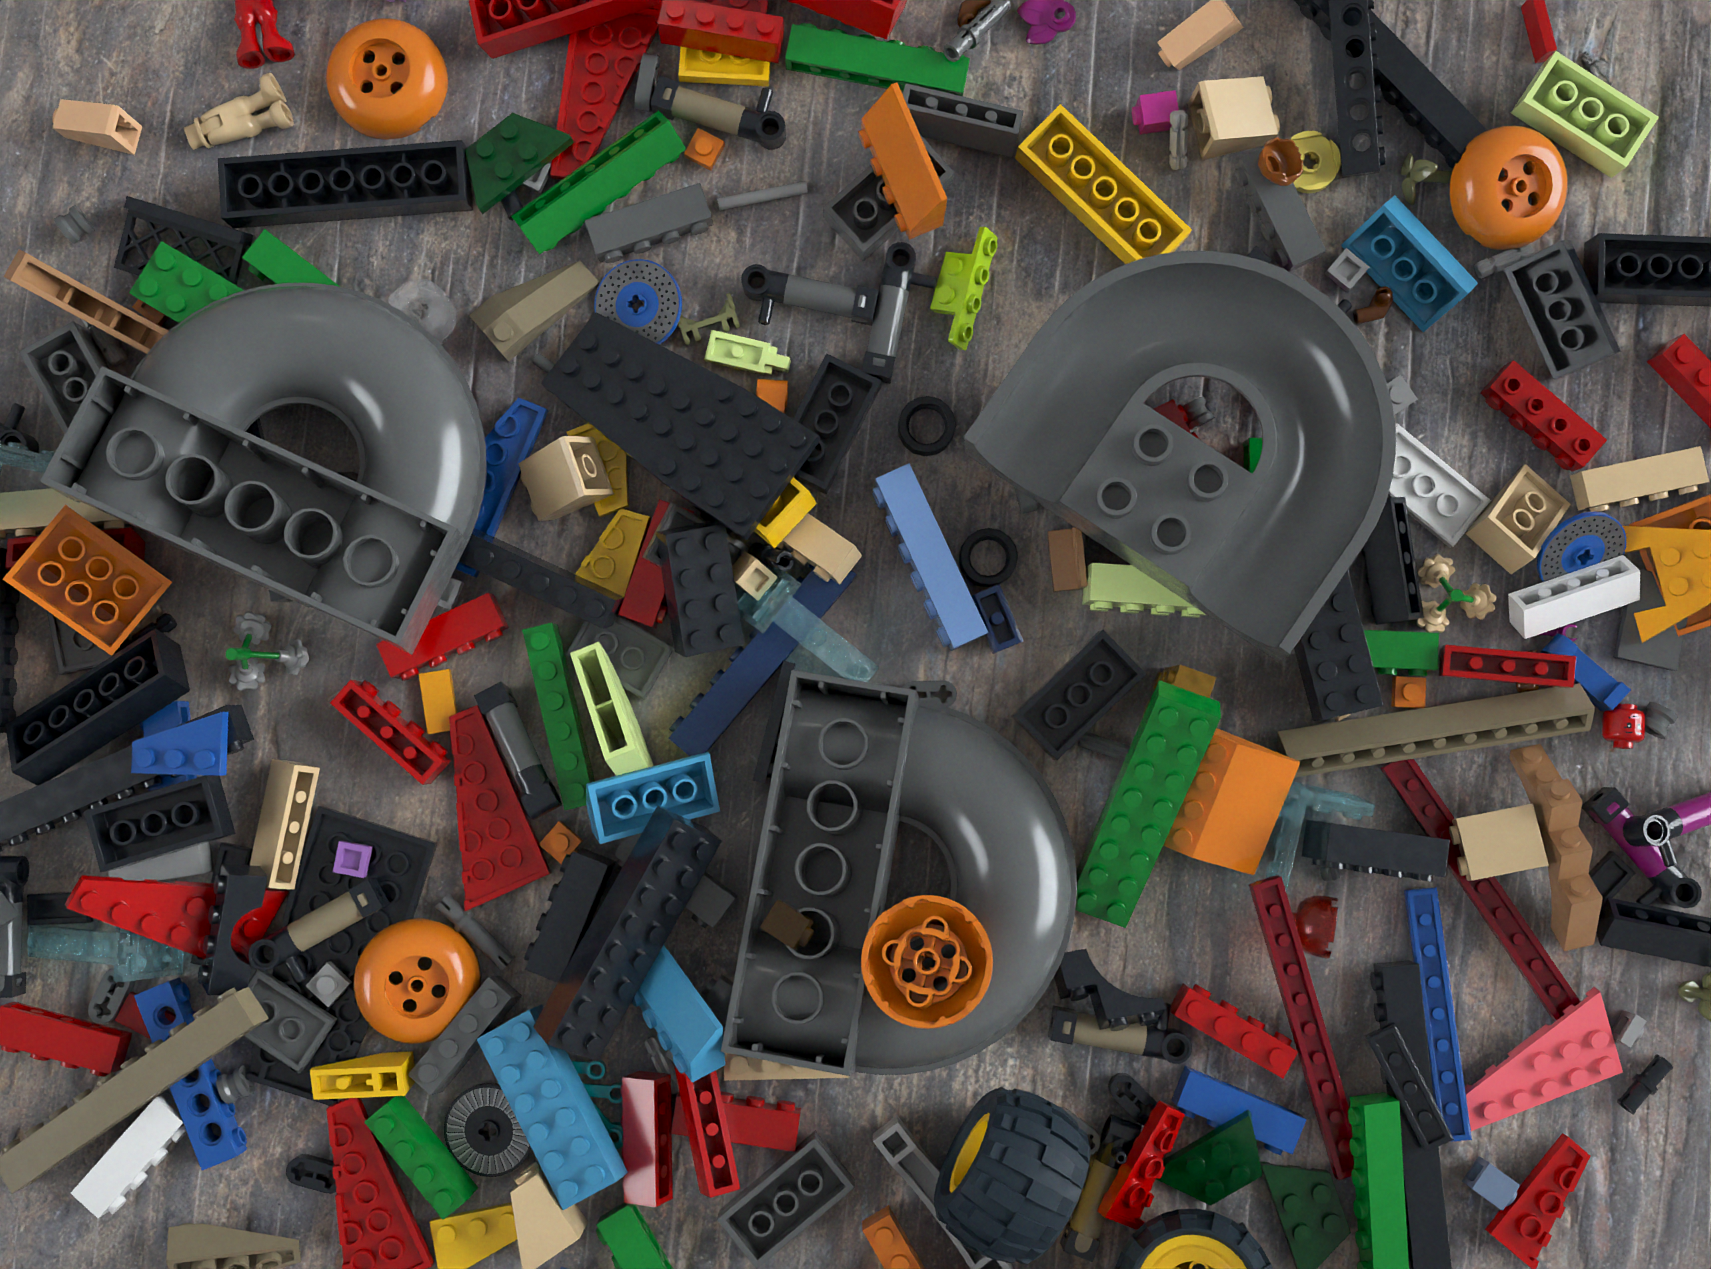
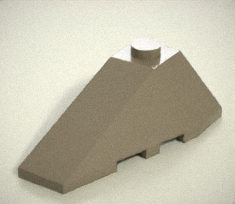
(527, 310)
(228, 1248)

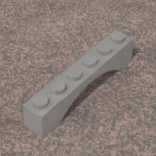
(922, 1174)

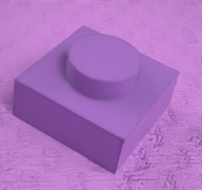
(352, 859)

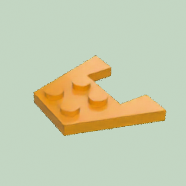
(1683, 571)

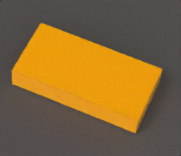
(438, 700)

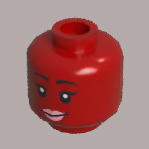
(1623, 726)

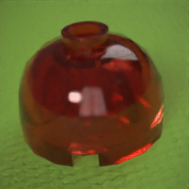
(1316, 924)

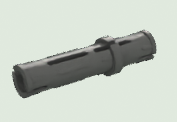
(969, 34)
(474, 931)

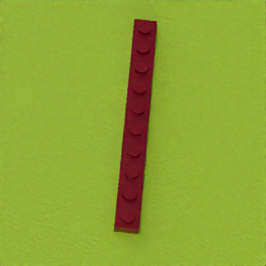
(1484, 893)
(1305, 1021)

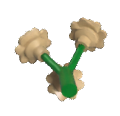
(1476, 600)

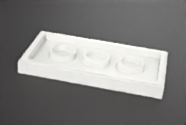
(1433, 490)

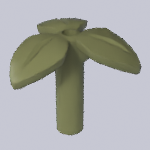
(1420, 171)
(1690, 991)

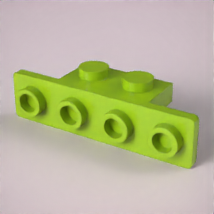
(962, 286)

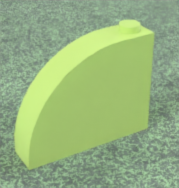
(610, 711)

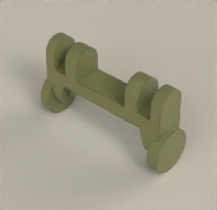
(727, 312)

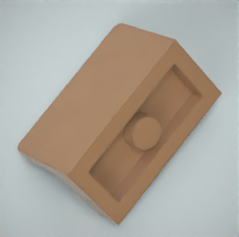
(1067, 559)

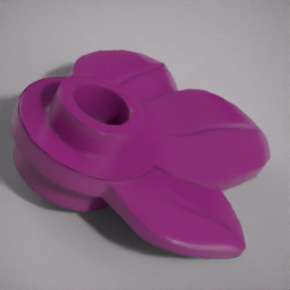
(1043, 21)

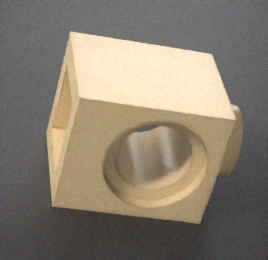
(752, 576)

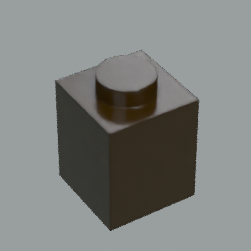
(788, 925)

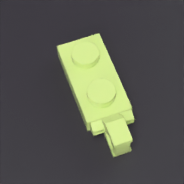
(745, 354)

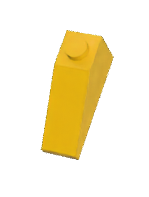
(364, 1077)

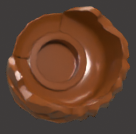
(1280, 161)

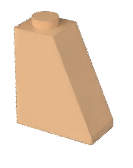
(1199, 34)
(97, 125)

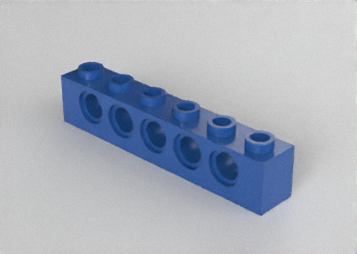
(196, 1118)

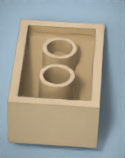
(1518, 520)

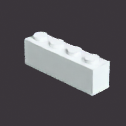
(1574, 596)
(131, 1156)

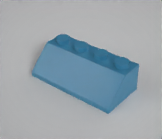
(1411, 263)
(626, 802)
(680, 1018)

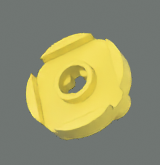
(1327, 158)

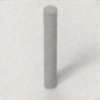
(762, 195)

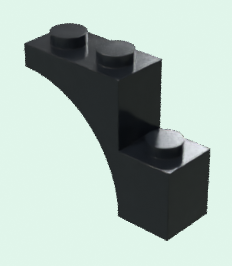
(1112, 1007)

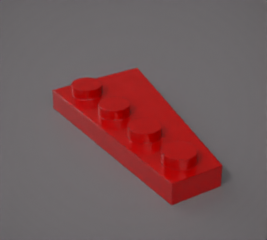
(1144, 1164)
(1539, 1201)

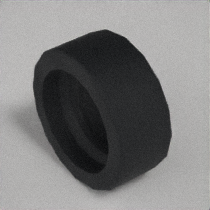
(940, 407)
(994, 535)

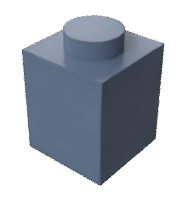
(1491, 1183)

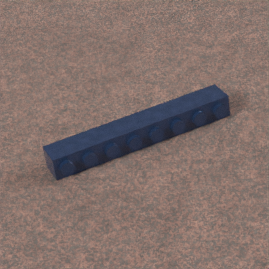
(749, 671)

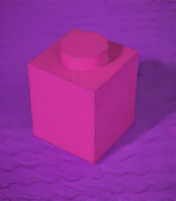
(1154, 111)

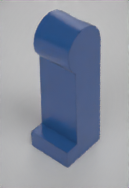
(1599, 686)

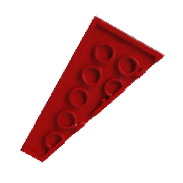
(595, 81)
(493, 826)
(168, 911)
(370, 1205)

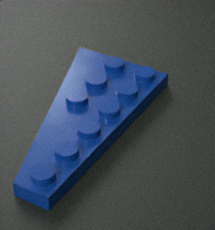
(505, 448)

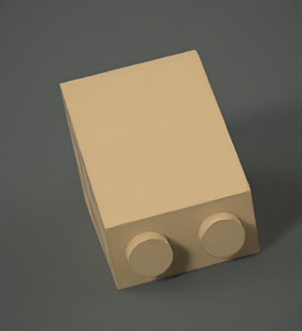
(1232, 115)
(565, 477)
(1498, 842)
(539, 1219)

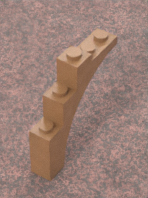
(83, 302)
(1558, 809)

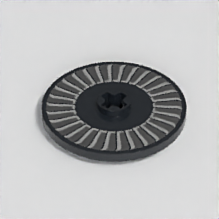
(472, 1145)

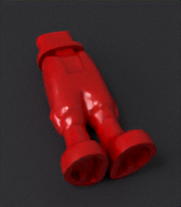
(275, 47)

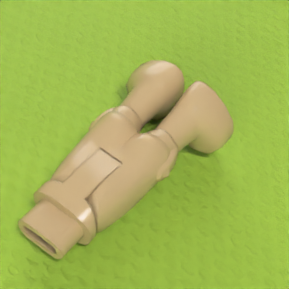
(235, 118)

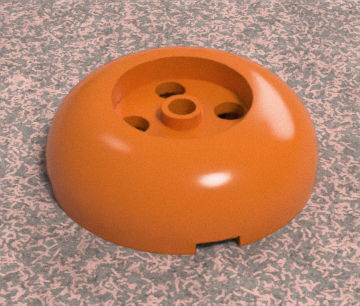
(381, 112)
(1478, 192)
(399, 950)
(889, 953)

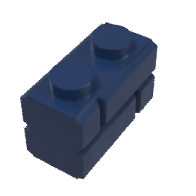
(997, 619)

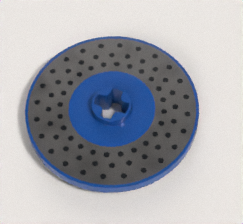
(652, 286)
(1590, 535)

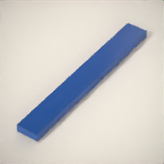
(1441, 1029)

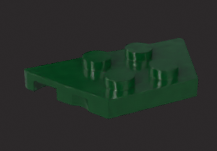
(511, 156)
(1216, 1162)
(1307, 1212)

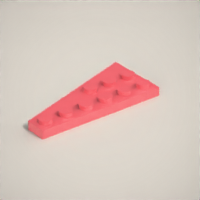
(1548, 1064)

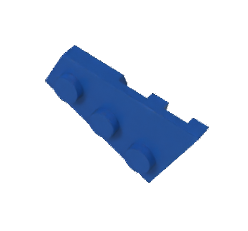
(185, 749)

